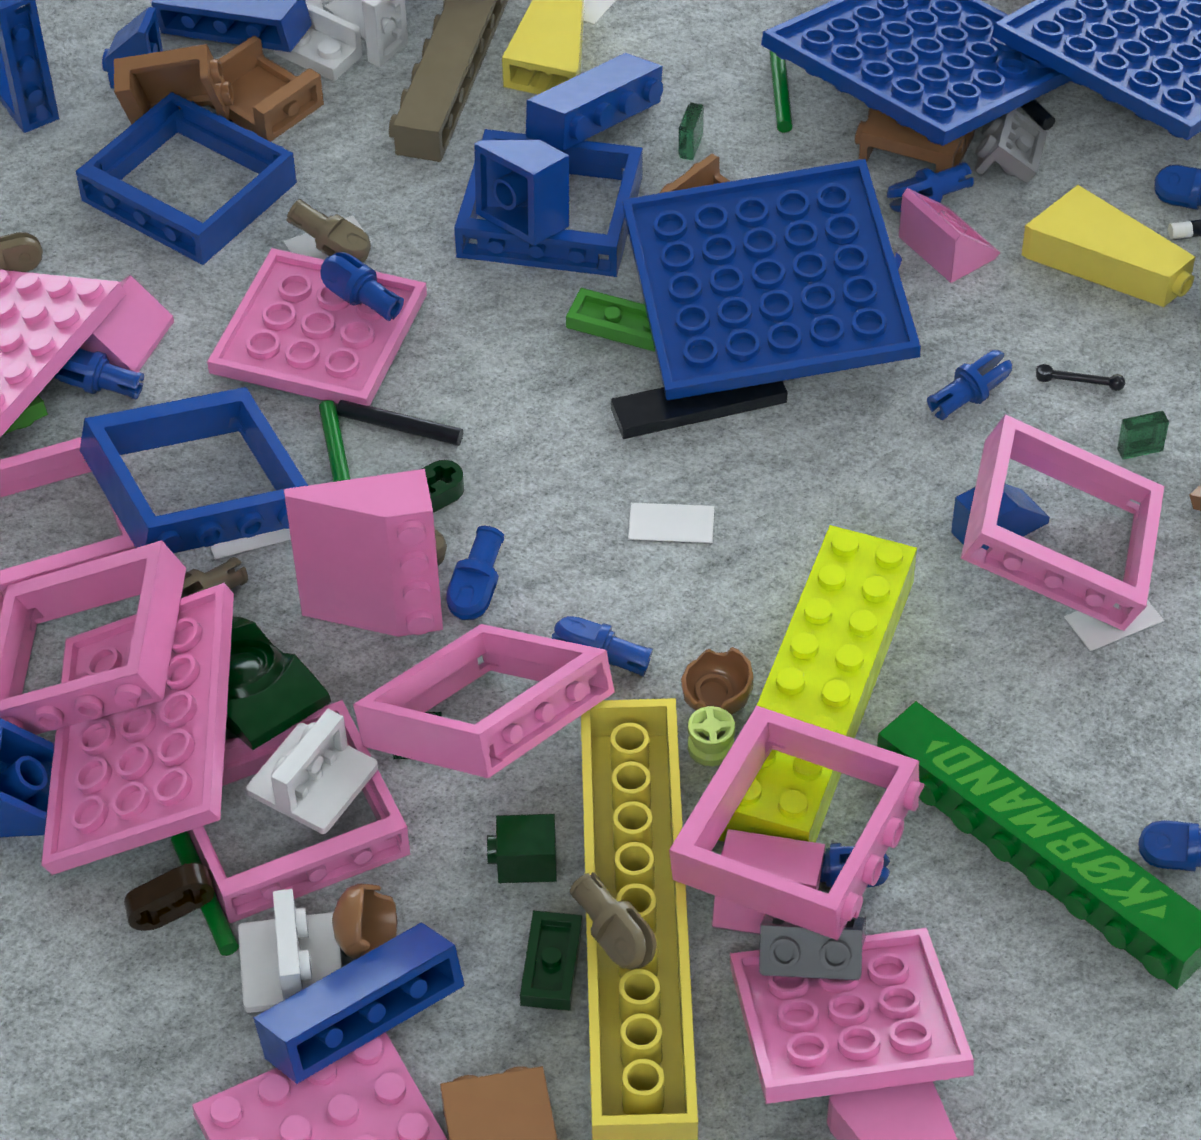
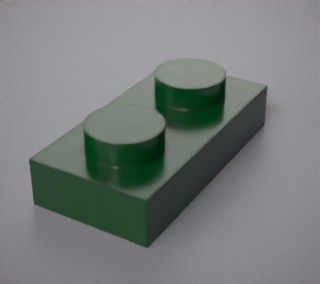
(551, 960)

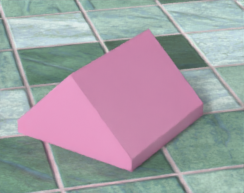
(942, 237)
(131, 328)
(781, 856)

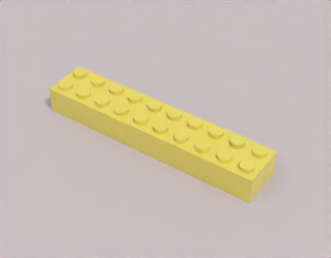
(638, 1015)

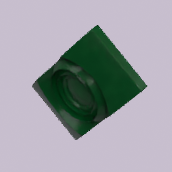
(267, 687)

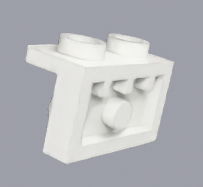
(384, 29)
(327, 46)

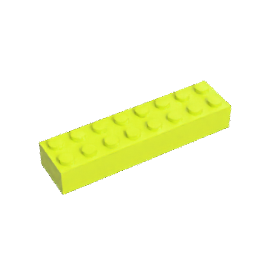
(827, 673)

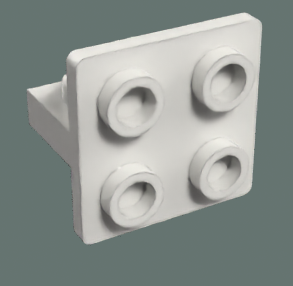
(313, 774)
(285, 953)

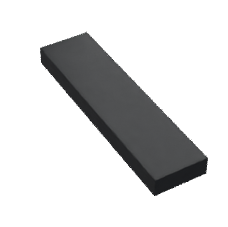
(650, 412)

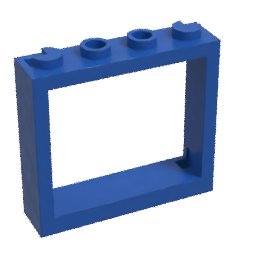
(24, 67)
(103, 187)
(568, 248)
(178, 422)

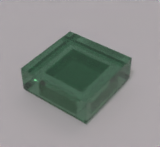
(691, 131)
(1142, 435)

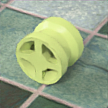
(720, 728)

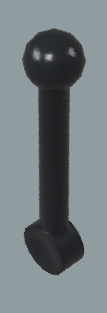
(1045, 373)

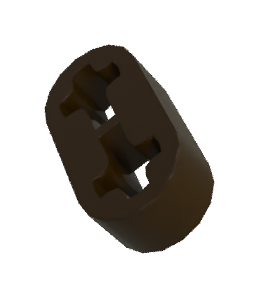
(169, 896)

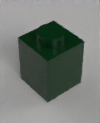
(524, 848)

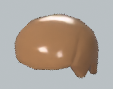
(718, 680)
(363, 919)

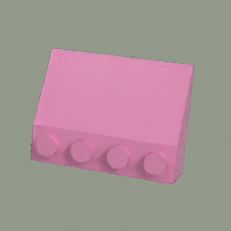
(367, 553)

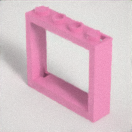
(39, 469)
(1042, 567)
(141, 571)
(570, 684)
(315, 865)
(769, 893)

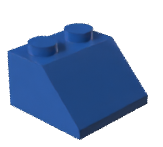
(522, 187)
(23, 781)

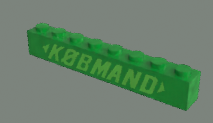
(1050, 846)

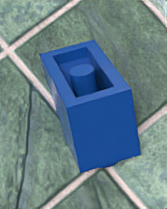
(134, 39)
(1016, 513)

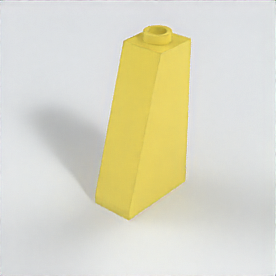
(545, 46)
(1108, 248)

